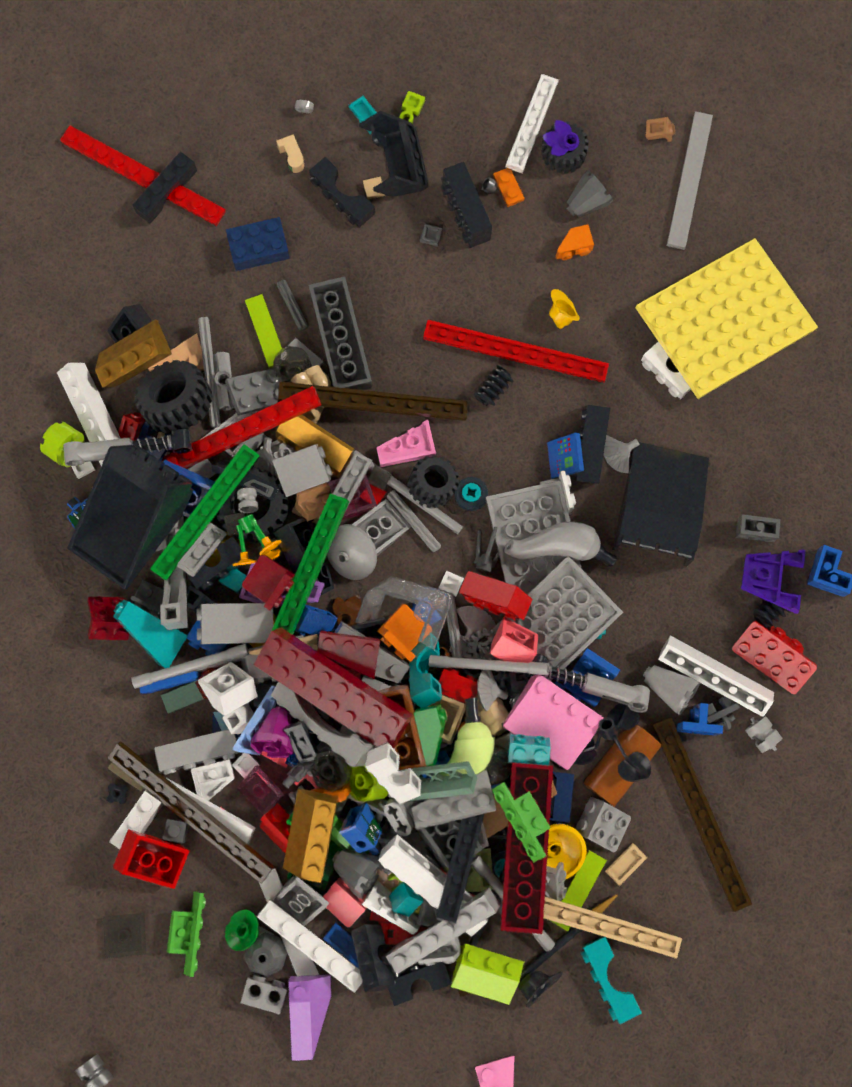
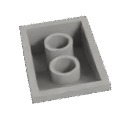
(383, 525)
(300, 901)

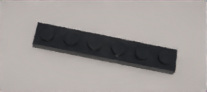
(459, 869)

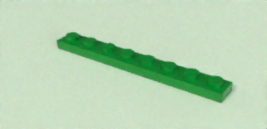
(205, 512)
(311, 563)

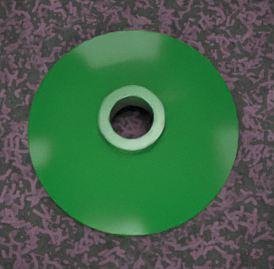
(235, 931)

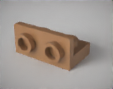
(312, 501)

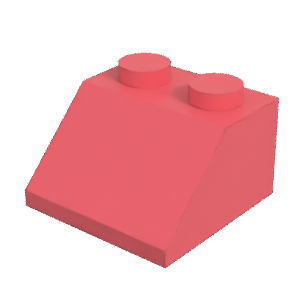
(514, 642)

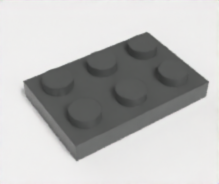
(253, 391)

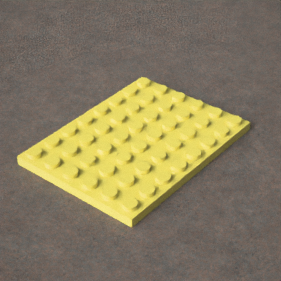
(726, 318)

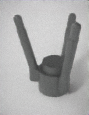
(485, 562)

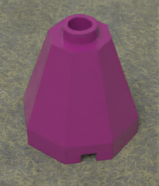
(271, 734)

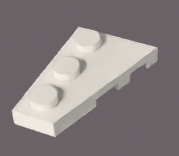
(379, 902)

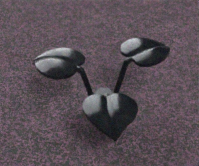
(637, 765)

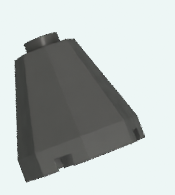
(588, 196)
(357, 870)
(272, 948)

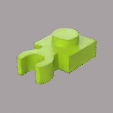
(412, 105)

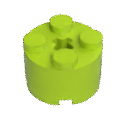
(55, 437)
(365, 785)

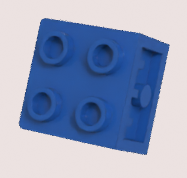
(595, 665)

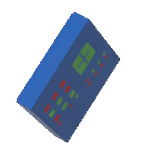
(565, 455)

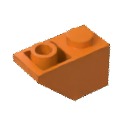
(576, 242)

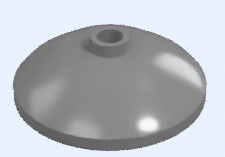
(352, 553)

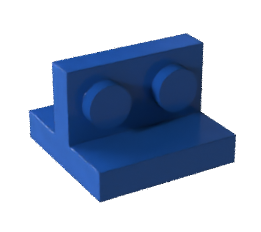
(699, 725)

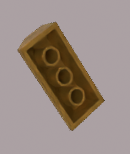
(132, 355)
(302, 433)
(310, 834)

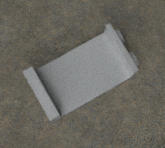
(234, 623)

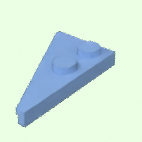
(243, 743)

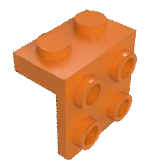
(402, 632)

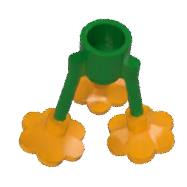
(250, 524)

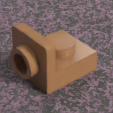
(659, 129)

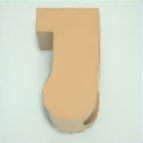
(293, 153)

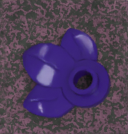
(558, 139)

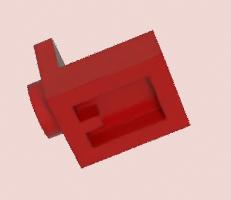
(131, 426)

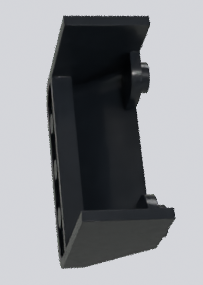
(402, 154)

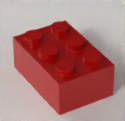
(495, 596)
(151, 859)

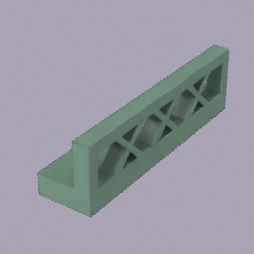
(445, 786)

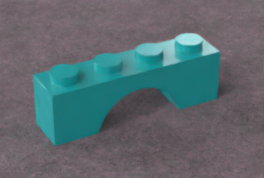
(423, 686)
(622, 1003)

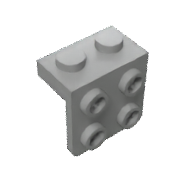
(603, 824)

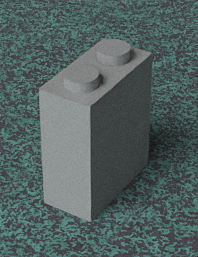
(302, 469)

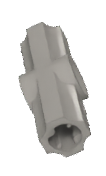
(223, 370)

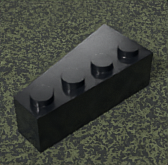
(593, 441)
(294, 542)

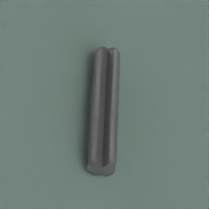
(292, 305)

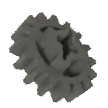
(480, 647)

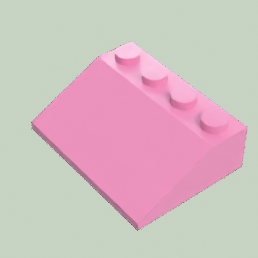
(555, 714)

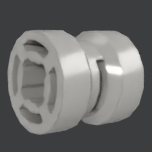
(247, 500)

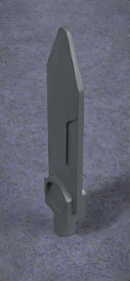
(299, 771)

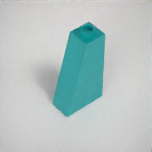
(150, 633)

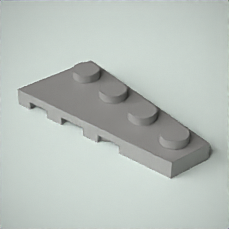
(452, 808)

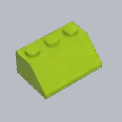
(487, 974)

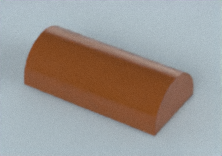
(409, 744)
(605, 779)

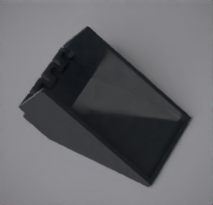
(663, 501)
(129, 512)

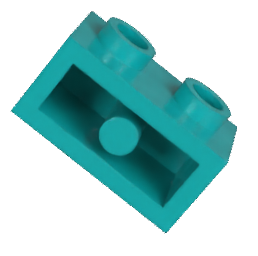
(529, 749)

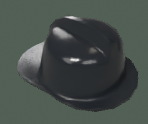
(535, 984)

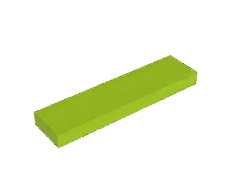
(264, 328)
(583, 882)

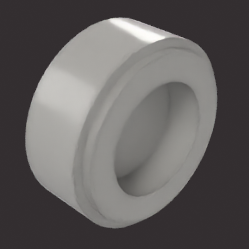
(304, 106)

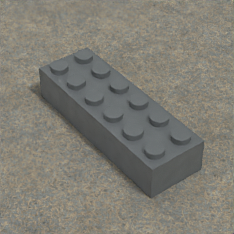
(340, 334)

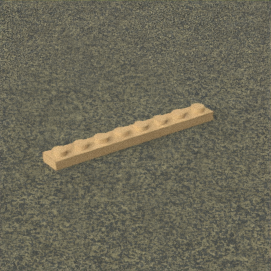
(611, 927)

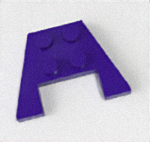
(764, 575)

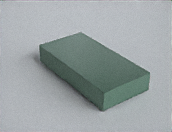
(181, 697)

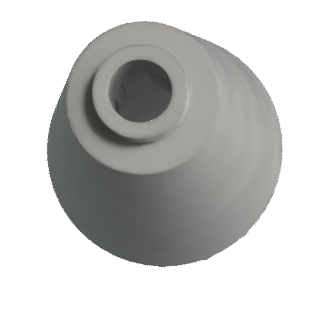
(671, 687)

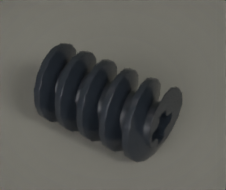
(493, 386)
(768, 612)

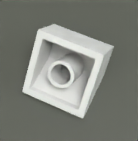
(228, 688)

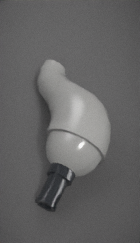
(562, 539)

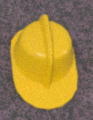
(562, 309)

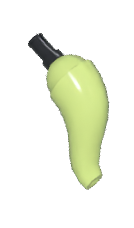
(473, 741)

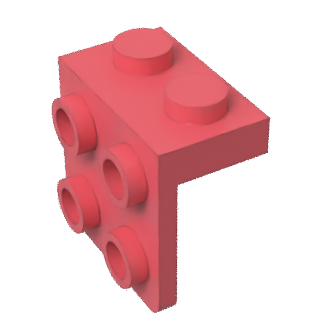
(344, 903)

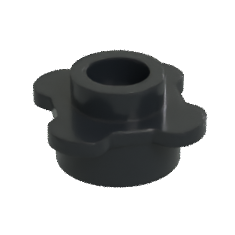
(113, 788)

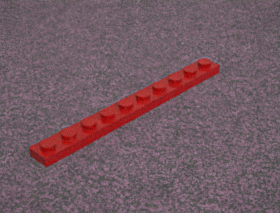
(140, 174)
(516, 351)
(247, 428)

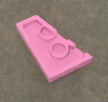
(408, 447)
(496, 1073)

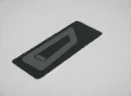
(262, 487)

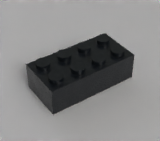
(466, 205)

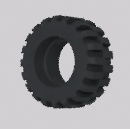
(166, 381)
(274, 517)

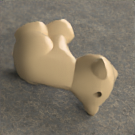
(313, 376)

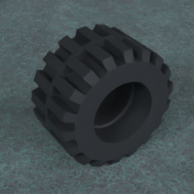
(569, 160)
(442, 471)

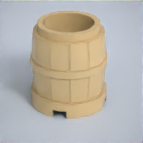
(494, 717)

